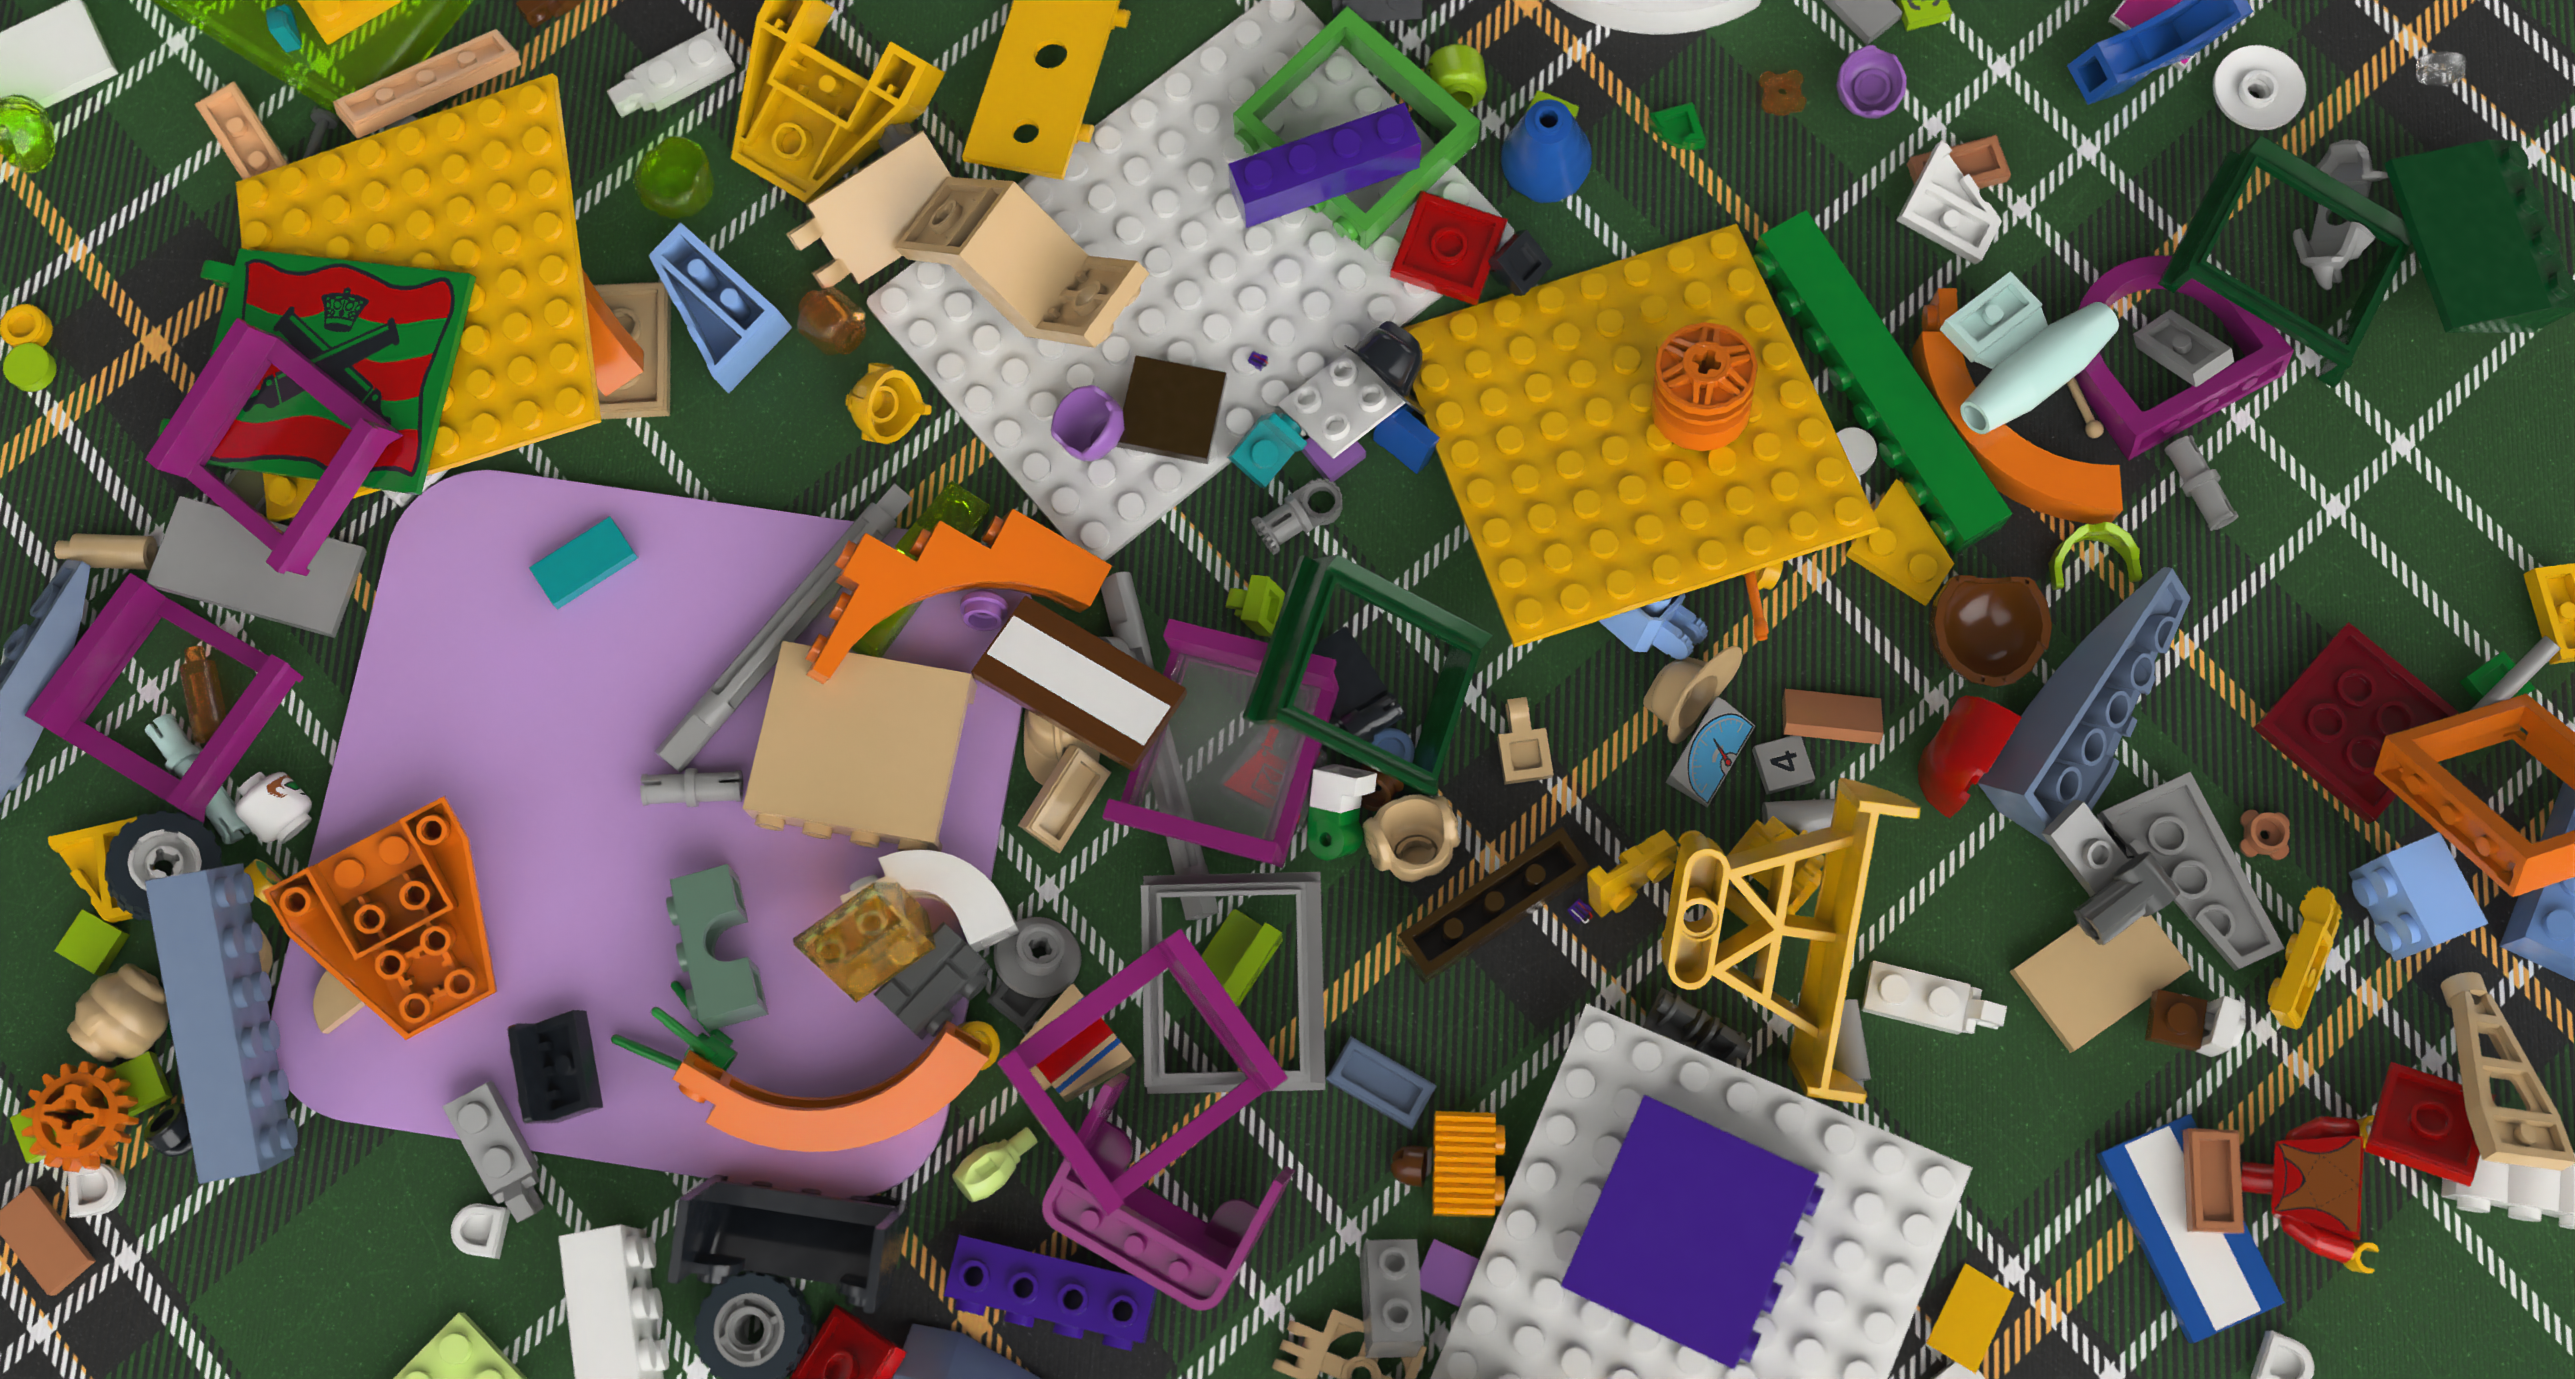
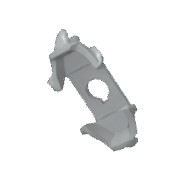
(2336, 245)

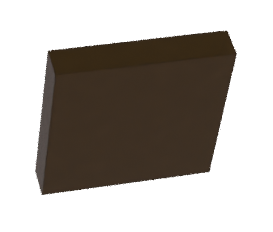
(1172, 409)

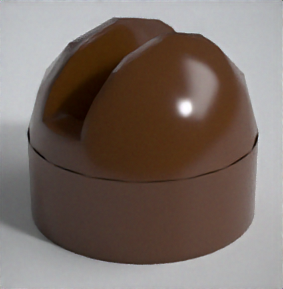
(1410, 1165)

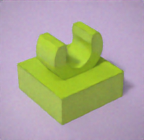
(1259, 605)

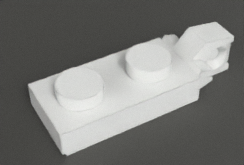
(673, 75)
(1928, 1000)

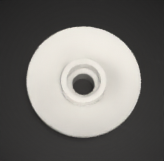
(2268, 74)

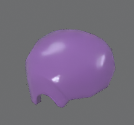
(1871, 82)
(1088, 423)

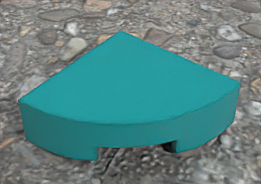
(284, 27)

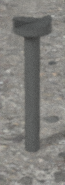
(323, 120)

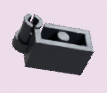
(1362, 699)

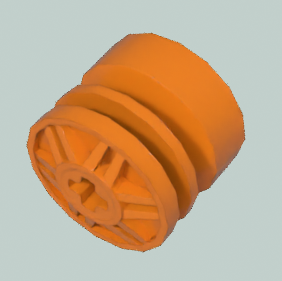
(1703, 386)

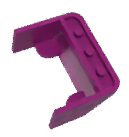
(1148, 1233)

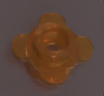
(1781, 104)

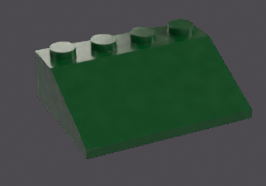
(2483, 238)

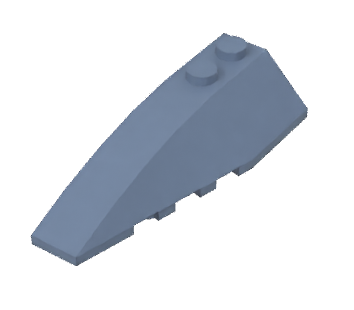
(2084, 709)

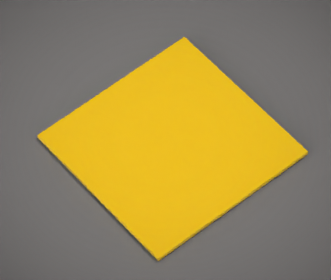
(461, 194)
(1560, 454)

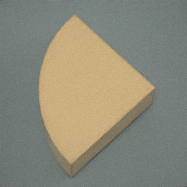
(333, 1003)

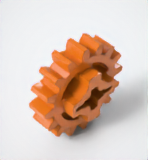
(73, 1094)

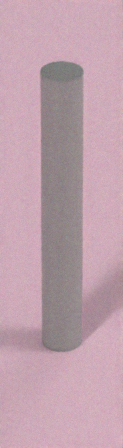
(2520, 673)

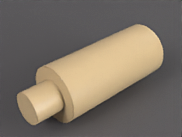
(109, 550)

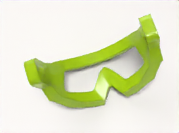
(2098, 532)

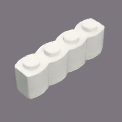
(2520, 1189)

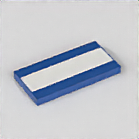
(2204, 1276)

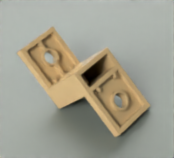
(1022, 261)

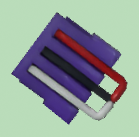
(1579, 911)

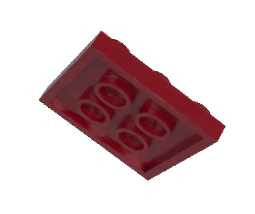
(2341, 712)

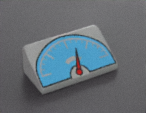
(1711, 752)

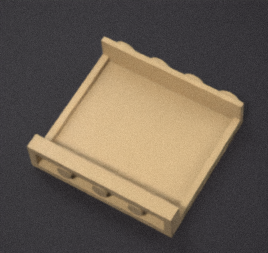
(860, 751)

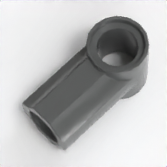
(2136, 892)

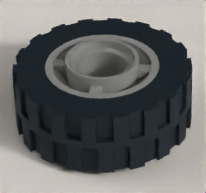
(723, 1321)

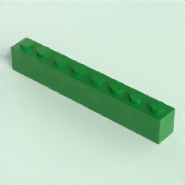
(1880, 383)

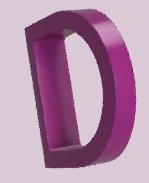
(2138, 430)

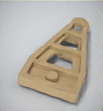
(2501, 1133)

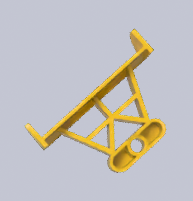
(1693, 950)

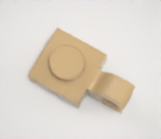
(1523, 751)

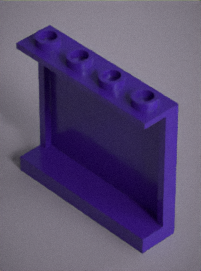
(1692, 1232)

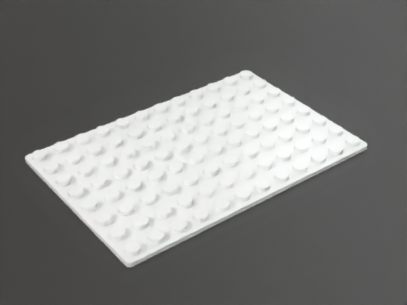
(1215, 291)

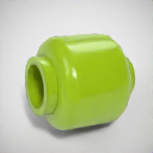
(1459, 72)

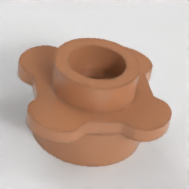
(2278, 834)

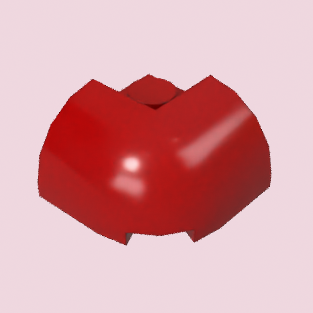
(1963, 751)

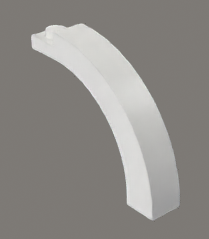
(1658, 15)

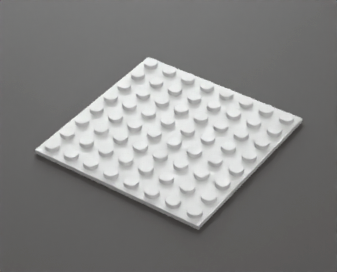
(1839, 1301)

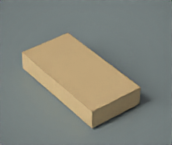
(1064, 798)

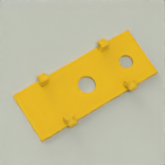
(1048, 98)

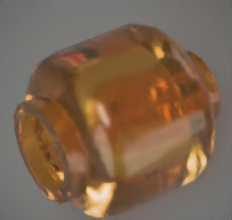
(831, 321)

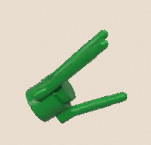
(713, 1048)

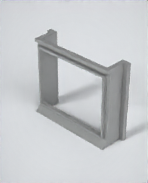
(1310, 976)

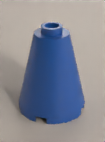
(1546, 153)

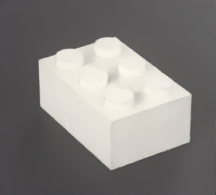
(613, 1304)

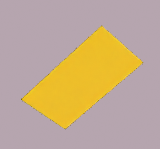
(1970, 1318)

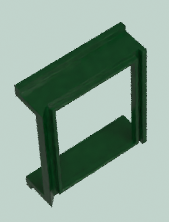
(2215, 209)
(1295, 638)

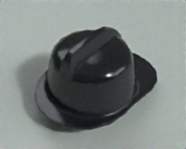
(1394, 358)

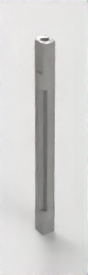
(1128, 624)
(764, 649)

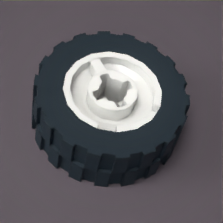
(148, 841)

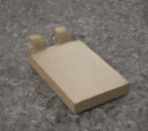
(872, 211)

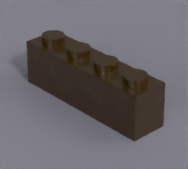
(1492, 905)

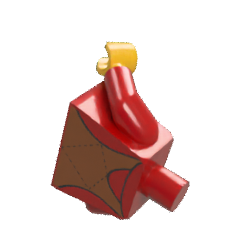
(2318, 1187)

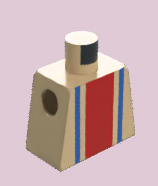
(1084, 1059)

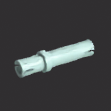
(180, 756)

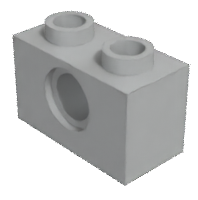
(1391, 1298)

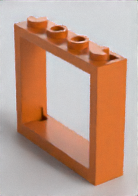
(2412, 772)

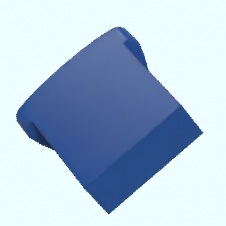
(1406, 438)

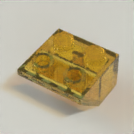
(869, 938)

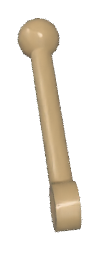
(2093, 427)

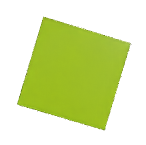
(92, 943)

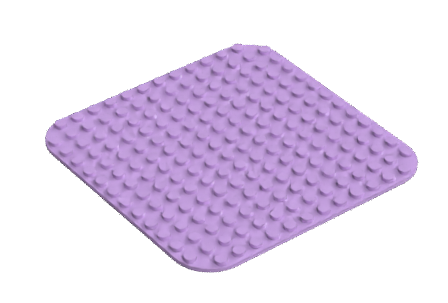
(541, 749)

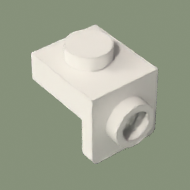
(2222, 1026)

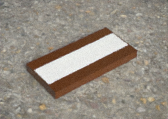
(1079, 683)

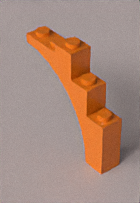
(1017, 558)

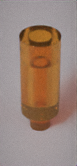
(202, 694)

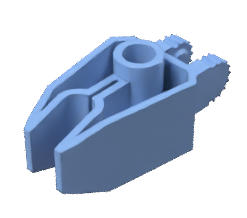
(1660, 625)

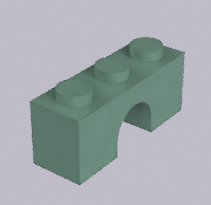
(704, 908)

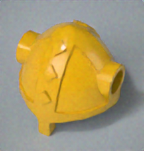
(885, 404)

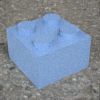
(2416, 897)

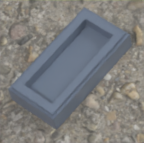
(1381, 1083)

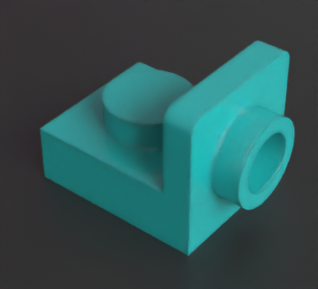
(1267, 447)

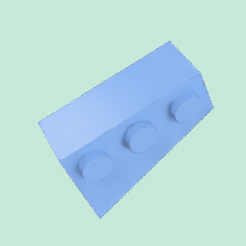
(720, 308)

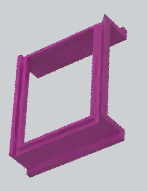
(215, 404)
(103, 656)
(1218, 1011)

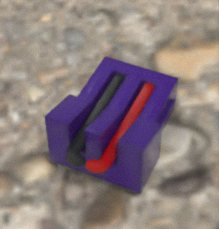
(1258, 360)

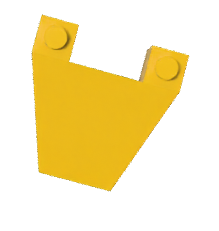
(810, 116)

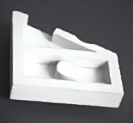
(1950, 208)

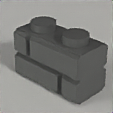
(935, 983)

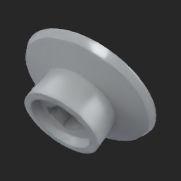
(1042, 975)

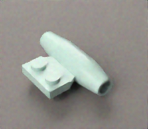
(2026, 355)

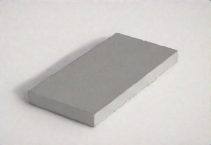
(224, 564)

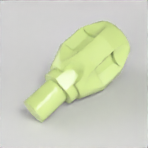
(991, 1165)

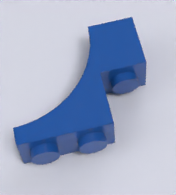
(2163, 40)

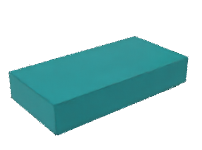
(583, 562)

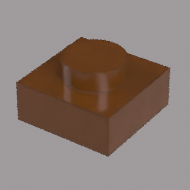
(2176, 1020)

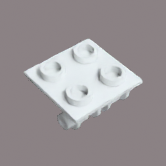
(1340, 403)

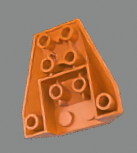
(397, 919)

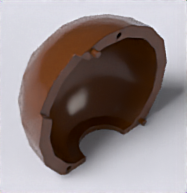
(1990, 628)

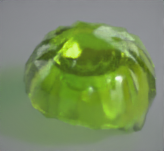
(25, 133)
(674, 178)

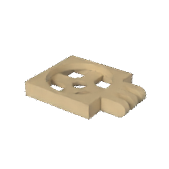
(1315, 1358)

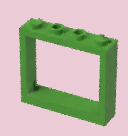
(1401, 76)

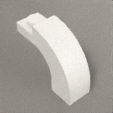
(956, 884)

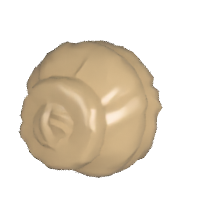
(1412, 836)
(120, 1015)

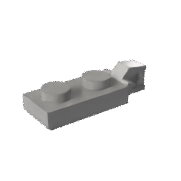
(497, 1149)

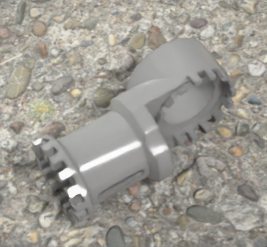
(1296, 515)

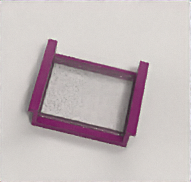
(1210, 769)

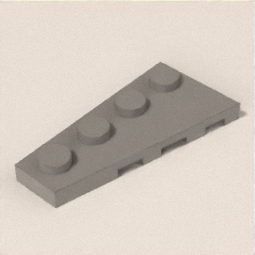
(2193, 851)

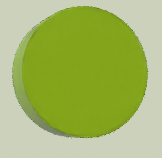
(29, 367)

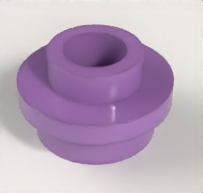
(983, 609)

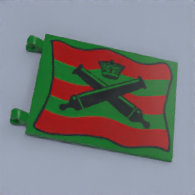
(367, 325)

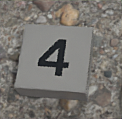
(1783, 764)

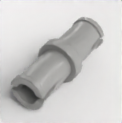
(2201, 483)
(691, 787)

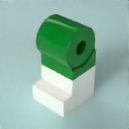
(1335, 810)

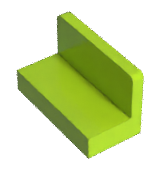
(1240, 953)

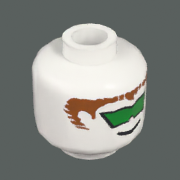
(273, 807)

